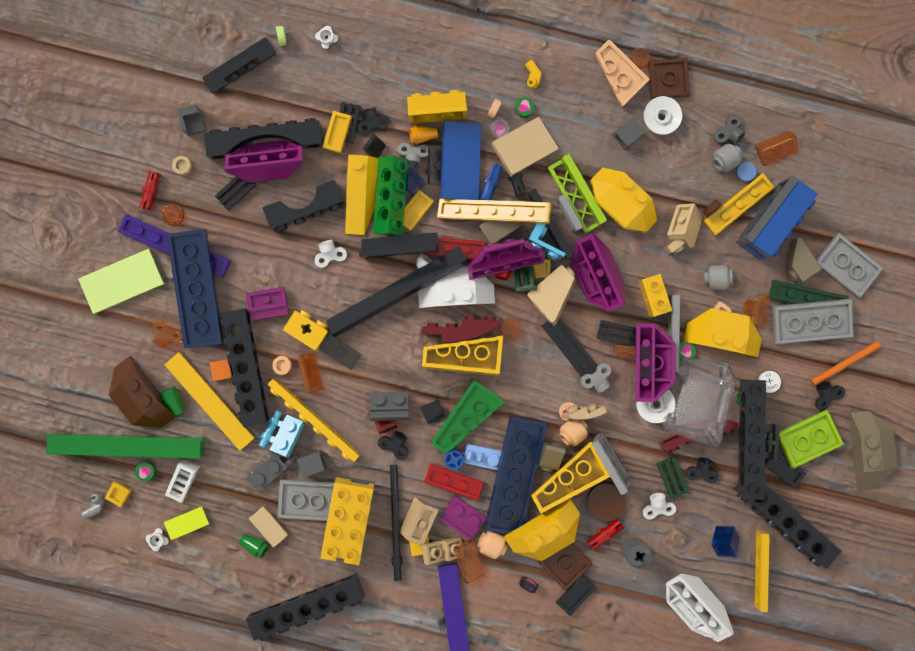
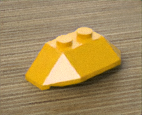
(623, 200)
(724, 332)
(546, 532)

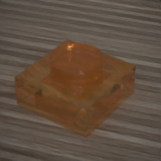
(624, 351)

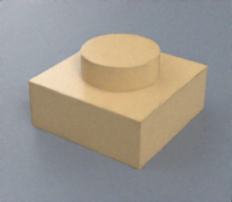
(675, 246)

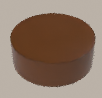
(711, 208)

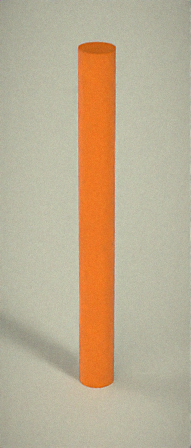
(845, 363)

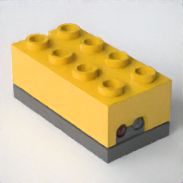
(347, 519)

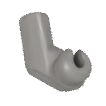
(96, 506)

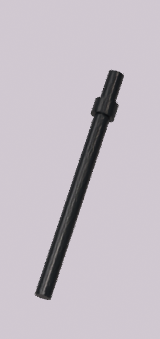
(397, 559)

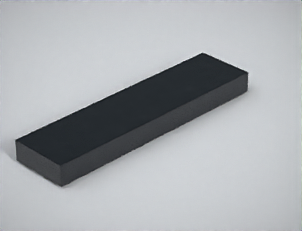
(553, 229)
(570, 348)

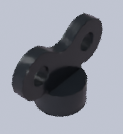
(372, 120)
(828, 394)
(395, 444)
(702, 470)

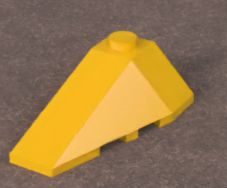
(360, 193)

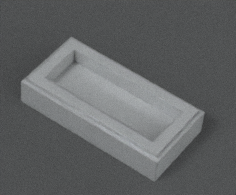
(569, 213)

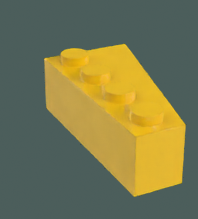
(471, 357)
(575, 476)

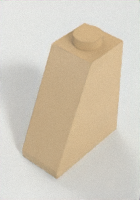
(553, 293)

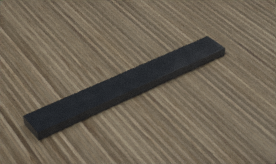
(397, 291)

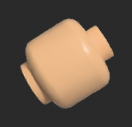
(573, 432)
(492, 544)

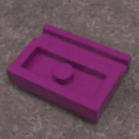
(267, 303)
(463, 517)

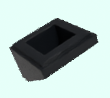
(374, 146)
(432, 411)

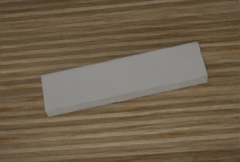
(674, 324)

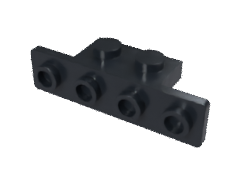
(239, 65)

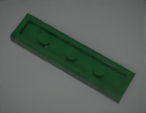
(797, 294)

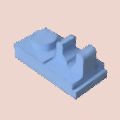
(482, 456)

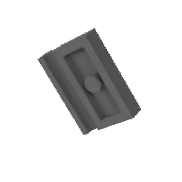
(389, 406)

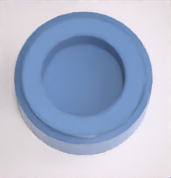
(745, 171)

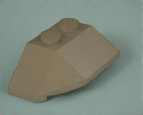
(872, 449)

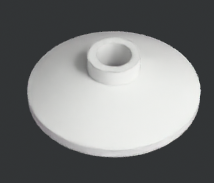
(666, 107)
(656, 415)

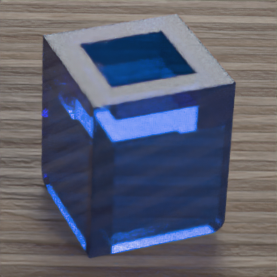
(414, 182)
(725, 541)

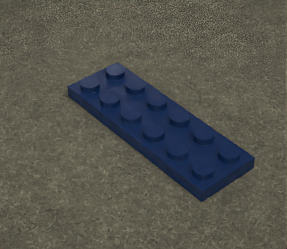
(195, 288)
(515, 475)

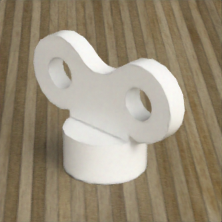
(329, 253)
(658, 506)

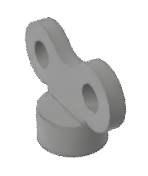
(413, 154)
(598, 378)

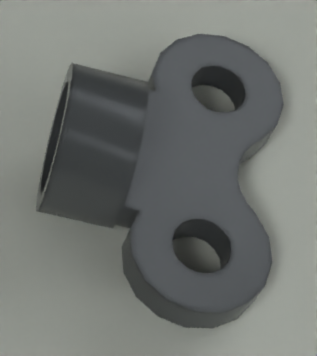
(730, 132)

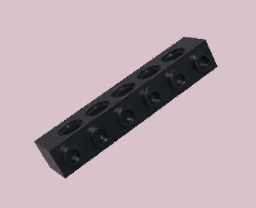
(253, 375)
(752, 439)
(826, 550)
(261, 630)

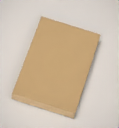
(524, 146)

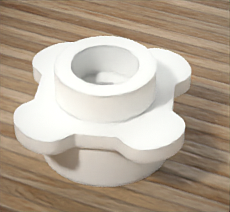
(326, 31)
(151, 539)

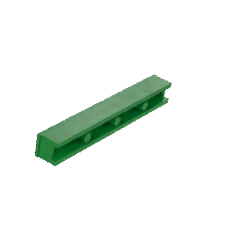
(125, 445)

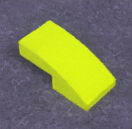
(186, 523)

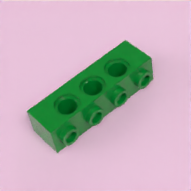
(390, 196)

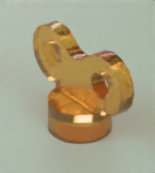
(756, 309)
(165, 335)

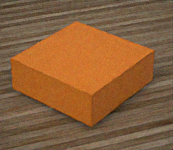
(220, 370)

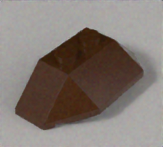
(138, 396)

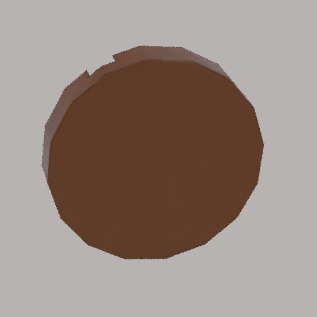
(605, 502)

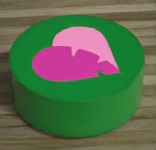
(524, 107)
(686, 350)
(145, 471)

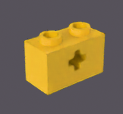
(655, 295)
(295, 328)

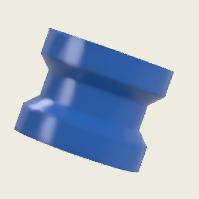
(455, 462)

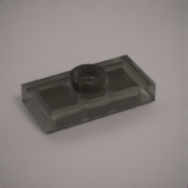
(340, 352)

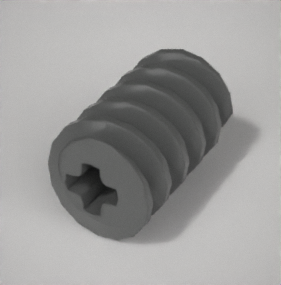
(636, 552)

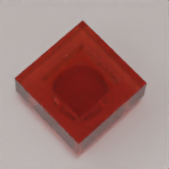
(385, 426)

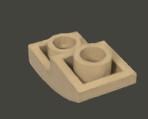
(588, 412)
(440, 550)

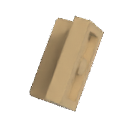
(685, 223)
(418, 521)

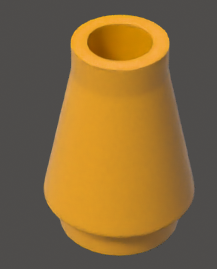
(421, 134)

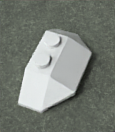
(457, 290)
(698, 607)

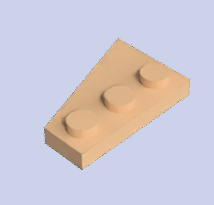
(620, 72)

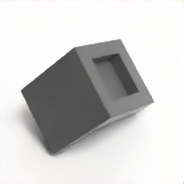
(191, 120)
(628, 133)
(311, 464)

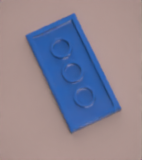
(460, 161)

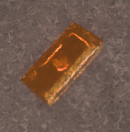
(777, 147)
(310, 373)

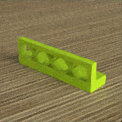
(582, 188)

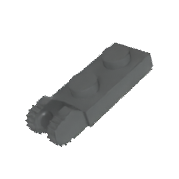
(269, 471)

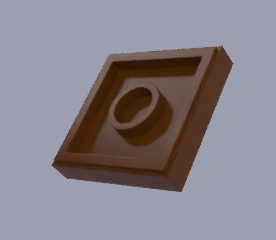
(669, 78)
(566, 565)

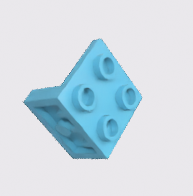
(535, 238)

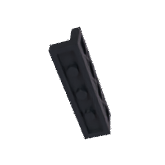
(399, 245)

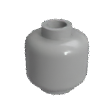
(727, 157)
(718, 277)

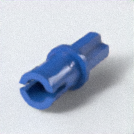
(491, 182)

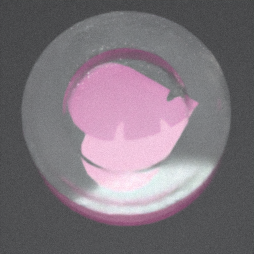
(499, 128)

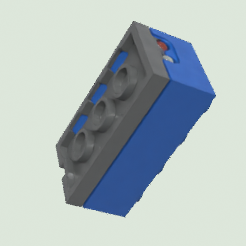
(777, 218)

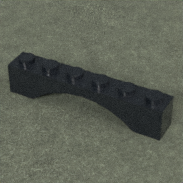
(306, 134)

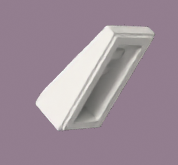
(187, 469)

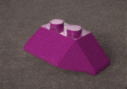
(264, 161)
(504, 257)
(598, 273)
(653, 362)

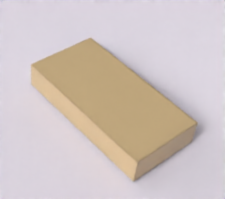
(268, 526)

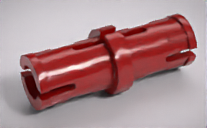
(149, 190)
(605, 534)

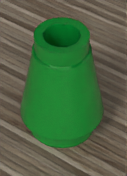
(173, 400)
(254, 546)

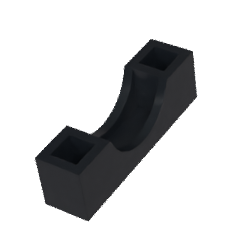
(326, 198)

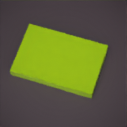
(809, 439)

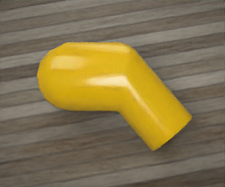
(535, 74)

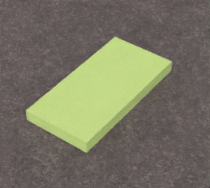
(121, 281)

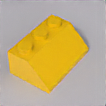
(437, 107)

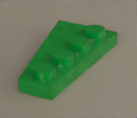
(469, 412)

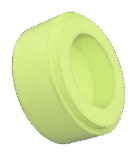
(281, 35)

